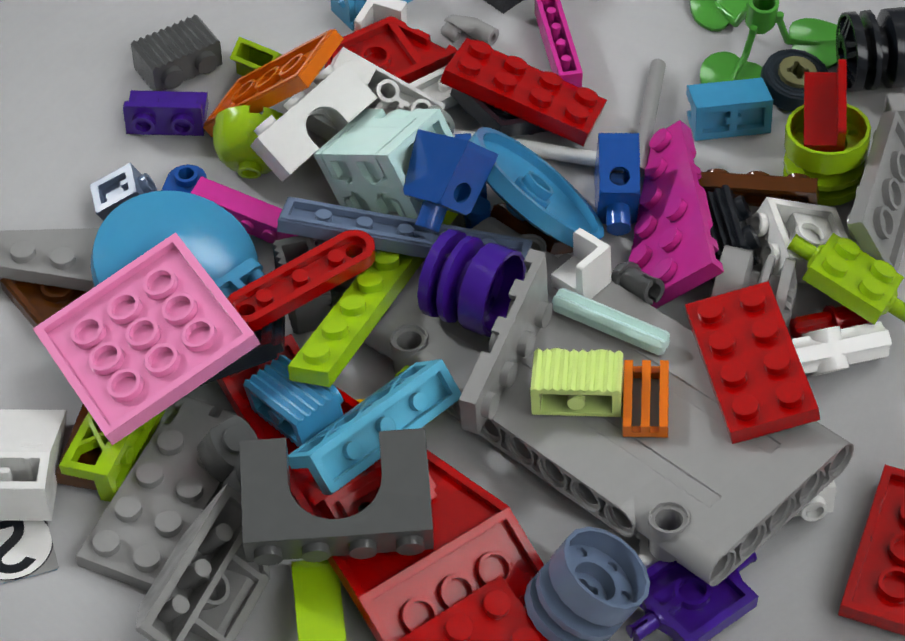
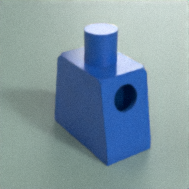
(445, 176)
(617, 193)

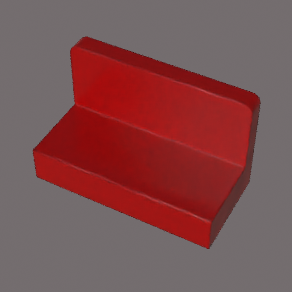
(825, 109)

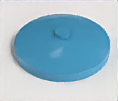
(536, 190)
(149, 218)

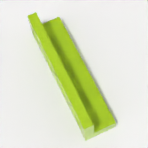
(114, 460)

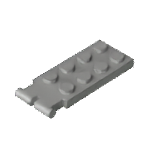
(155, 500)

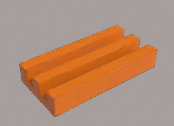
(646, 373)

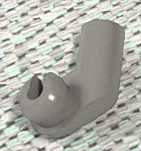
(471, 26)

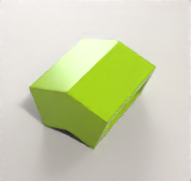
(251, 56)

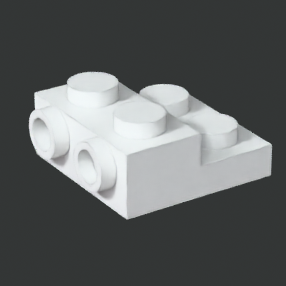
(779, 222)

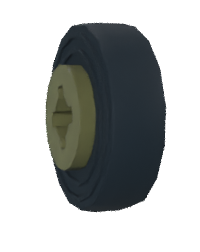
(785, 76)

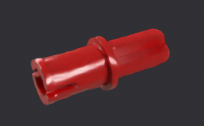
(829, 317)

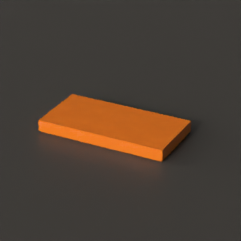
(279, 77)

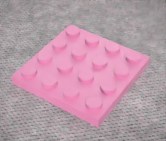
(145, 338)

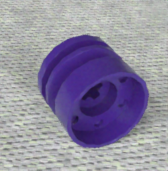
(468, 281)

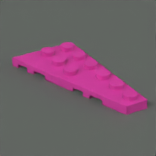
(674, 217)

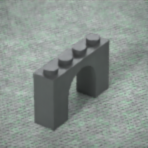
(282, 530)

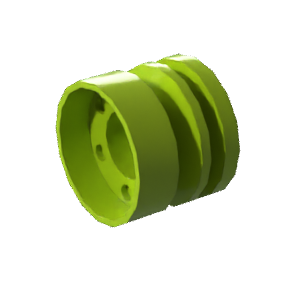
(836, 171)

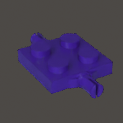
(688, 606)

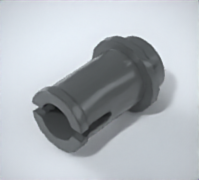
(638, 282)

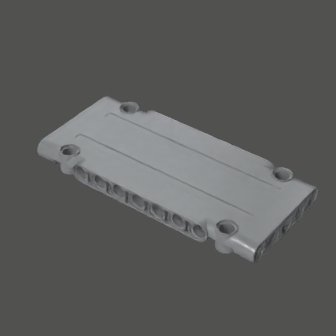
(686, 492)

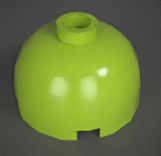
(234, 135)

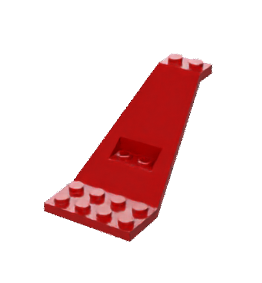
(395, 592)

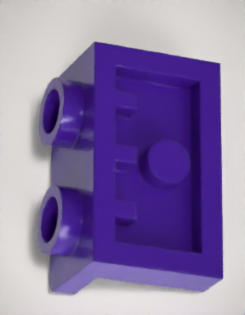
(166, 113)

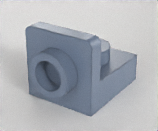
(118, 188)

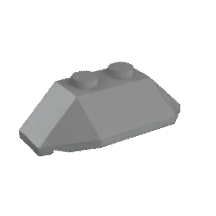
(206, 582)

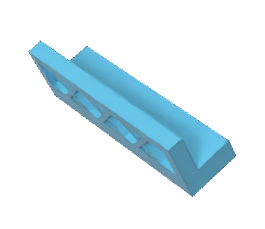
(353, 440)

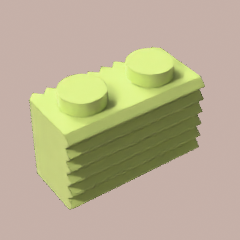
(577, 383)

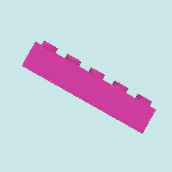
(558, 41)
(254, 215)

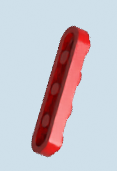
(304, 278)

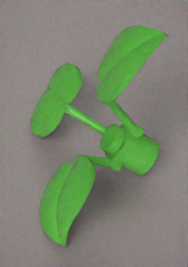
(760, 16)

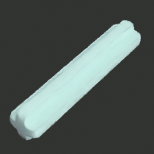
(611, 321)

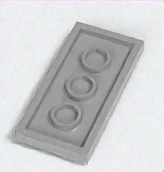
(879, 204)

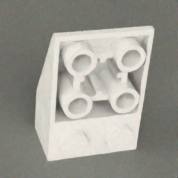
(389, 89)
(28, 461)

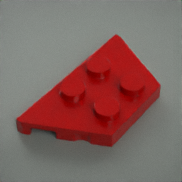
(397, 49)

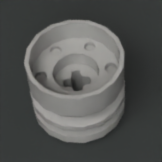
(740, 274)

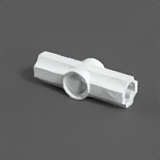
(837, 348)

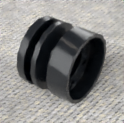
(872, 48)

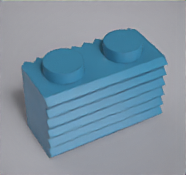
(292, 406)

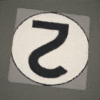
(25, 550)

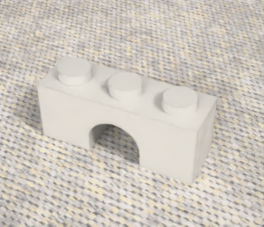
(285, 141)

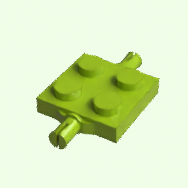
(851, 277)

